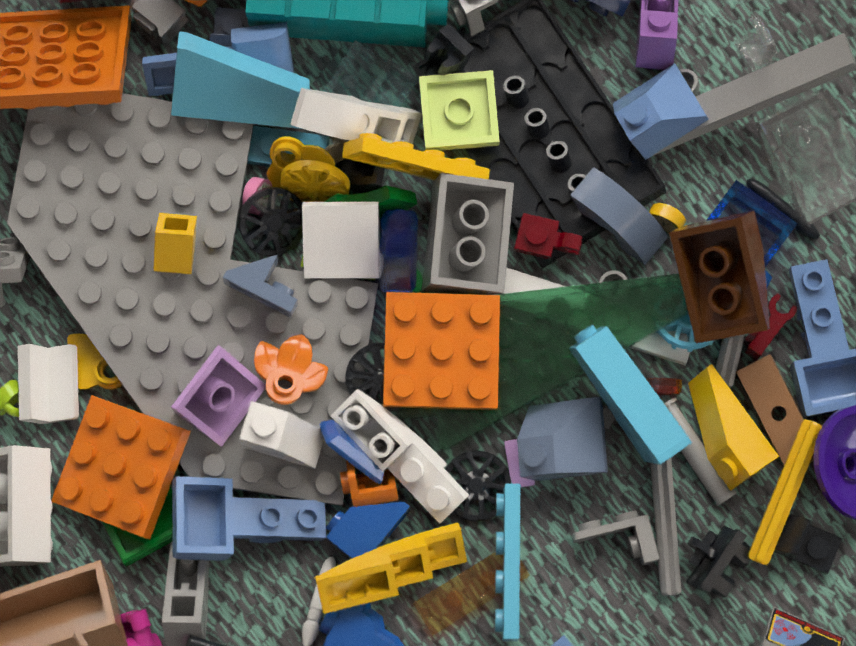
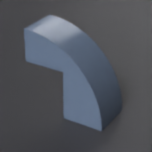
(619, 213)

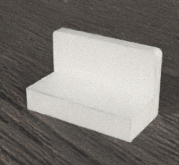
(48, 383)

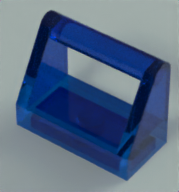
(765, 214)

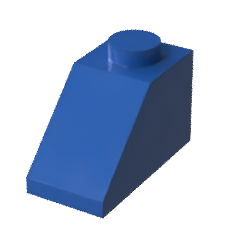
(365, 527)

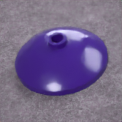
(832, 449)

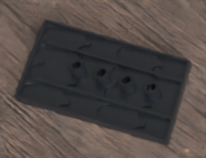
(549, 121)

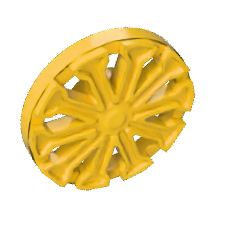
(316, 183)

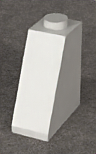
(281, 435)

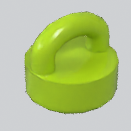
(8, 398)

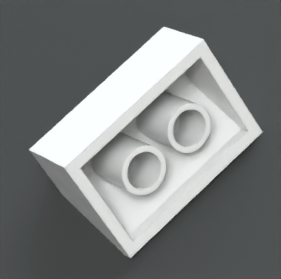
(25, 506)

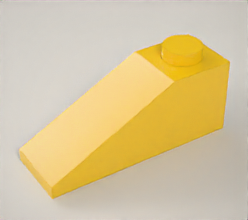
(728, 432)

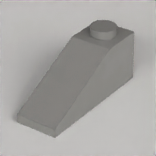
(185, 600)

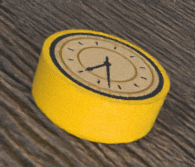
(667, 216)

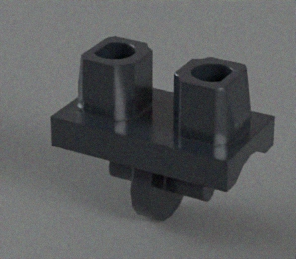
(712, 558)

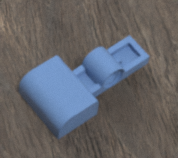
(264, 42)
(828, 376)
(210, 517)

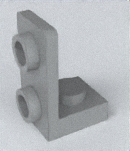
(641, 543)

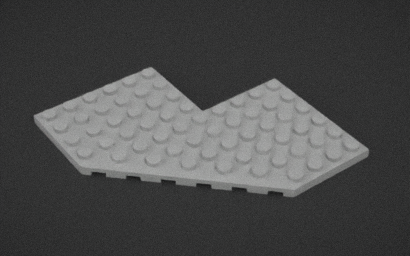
(89, 219)

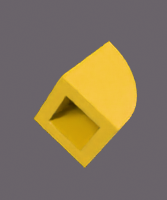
(175, 243)

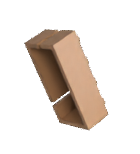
(63, 611)

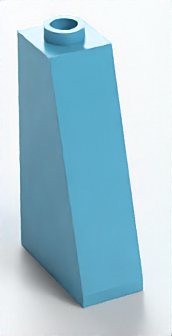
(231, 85)
(629, 395)

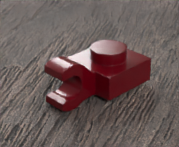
(540, 237)
(760, 340)

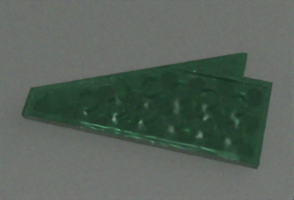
(541, 328)

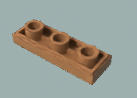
(767, 392)

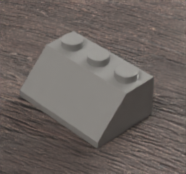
(467, 235)

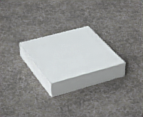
(340, 239)

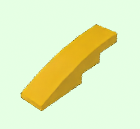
(393, 565)

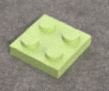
(459, 110)

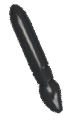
(768, 195)

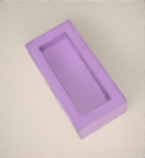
(511, 449)

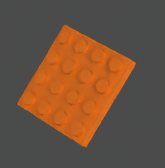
(63, 56)

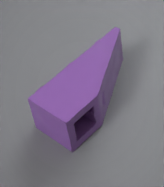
(657, 33)

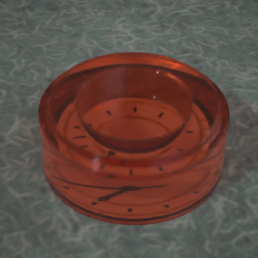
(666, 386)

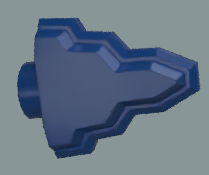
(357, 627)

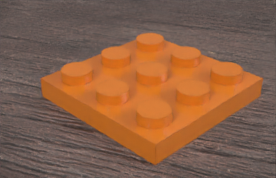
(441, 351)
(120, 466)

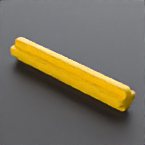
(785, 493)

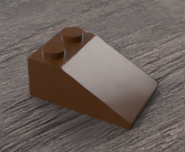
(723, 276)

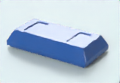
(346, 447)

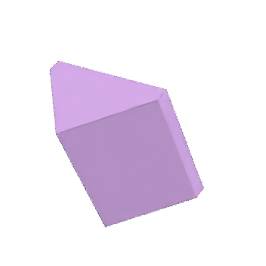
(218, 396)

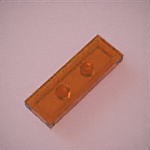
(462, 594)

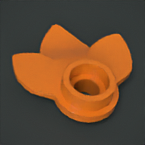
(289, 363)

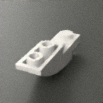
(348, 117)
(402, 451)

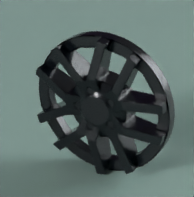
(271, 221)
(478, 483)

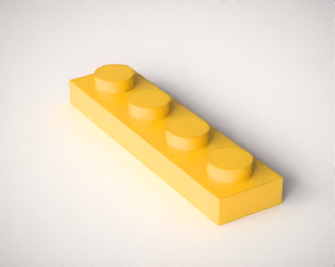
(403, 158)

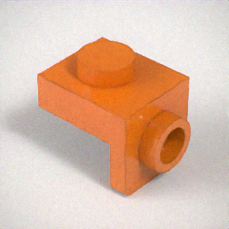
(366, 491)

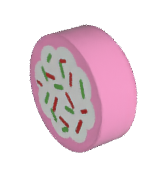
(252, 186)

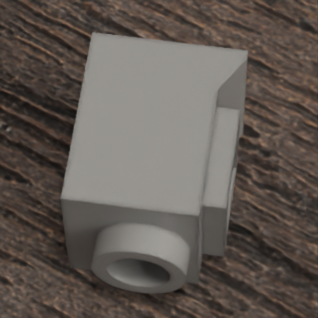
(159, 18)

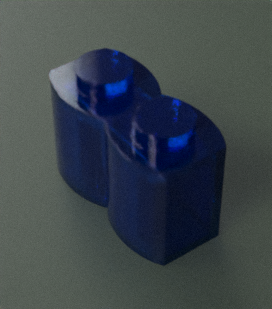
(398, 251)

